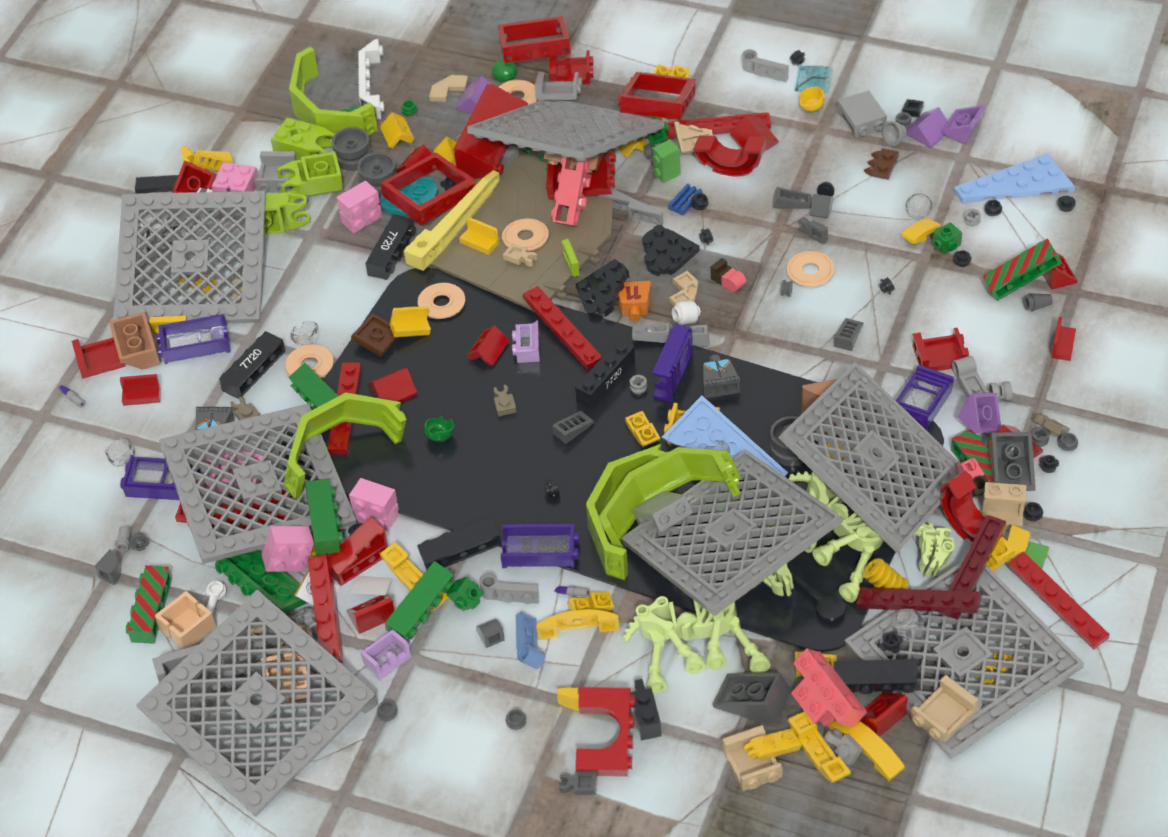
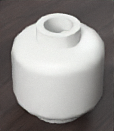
(685, 312)

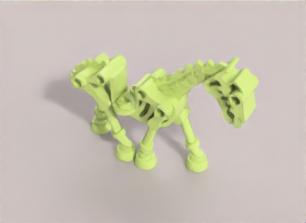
(861, 537)
(657, 625)

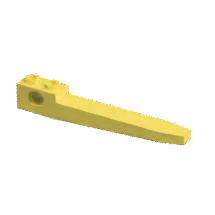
(431, 243)

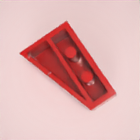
(358, 552)

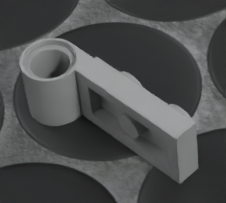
(764, 67)
(967, 375)
(507, 591)

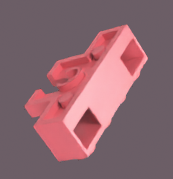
(570, 191)
(824, 693)

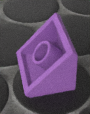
(471, 95)
(963, 123)
(928, 127)
(981, 413)

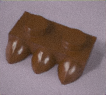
(882, 164)

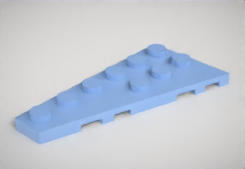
(1020, 180)
(705, 424)

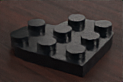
(667, 250)
(602, 288)

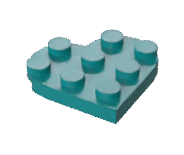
(418, 191)

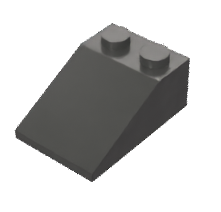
(1012, 458)
(753, 695)

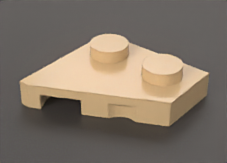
(688, 136)

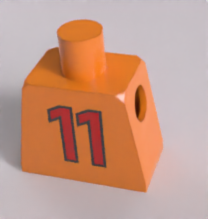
(635, 299)

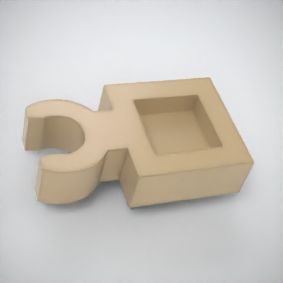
(518, 254)

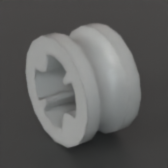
(972, 213)
(640, 388)

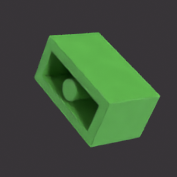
(666, 161)

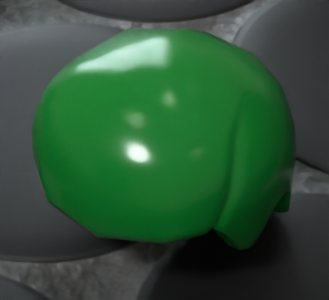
(504, 71)
(438, 429)

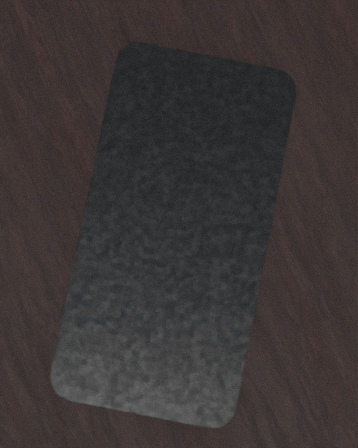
(504, 461)

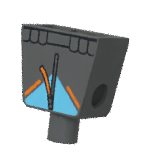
(720, 377)
(213, 416)

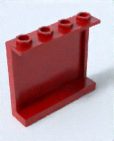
(601, 180)

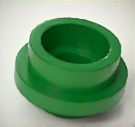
(409, 107)

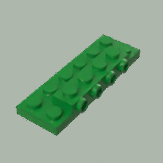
(250, 575)

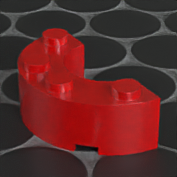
(727, 160)
(959, 506)

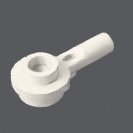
(215, 591)

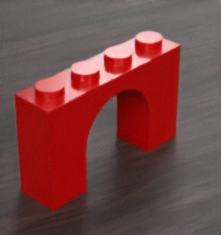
(617, 704)

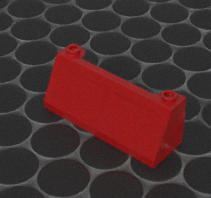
(480, 155)

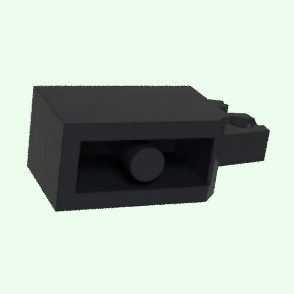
(646, 712)

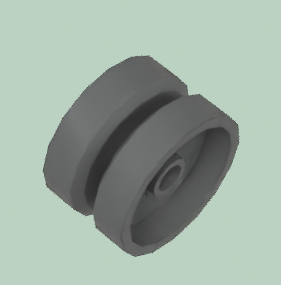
(350, 146)
(376, 168)
(778, 449)

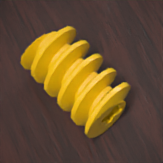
(883, 575)

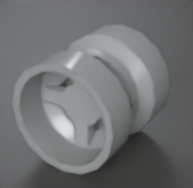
(1003, 390)

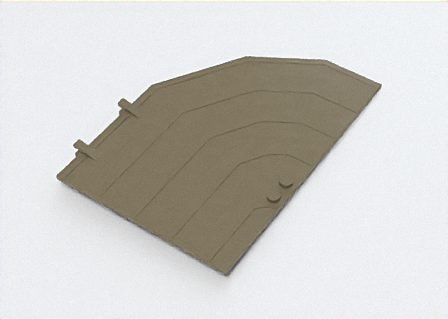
(524, 196)

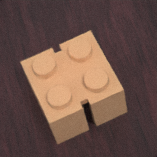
(185, 621)
(287, 672)

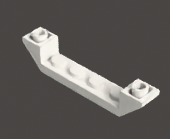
(367, 55)

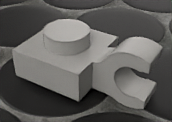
(303, 617)
(846, 748)

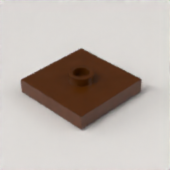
(375, 335)

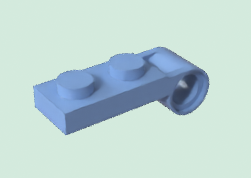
(527, 641)

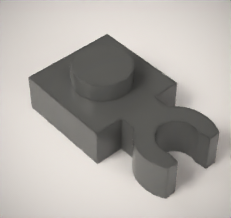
(816, 230)
(582, 784)

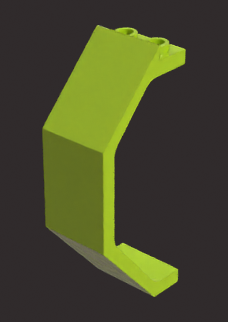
(306, 69)
(341, 409)
(665, 475)
(612, 557)

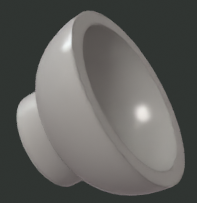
(893, 133)

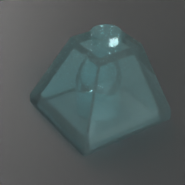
(814, 77)

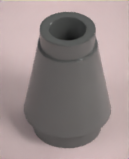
(1036, 301)

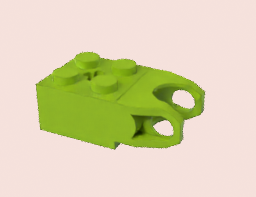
(301, 137)
(312, 174)
(282, 212)

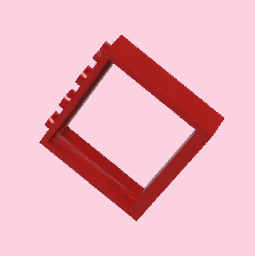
(533, 29)
(657, 107)
(436, 205)

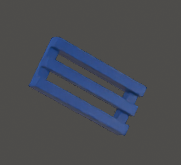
(681, 198)

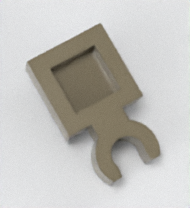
(504, 402)
(244, 411)
(1055, 428)

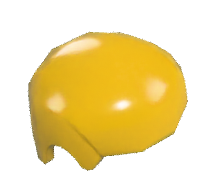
(812, 99)

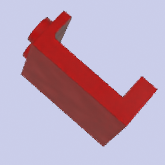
(564, 68)
(939, 351)
(97, 357)

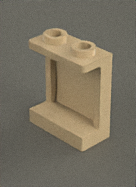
(1005, 502)
(945, 710)
(750, 772)

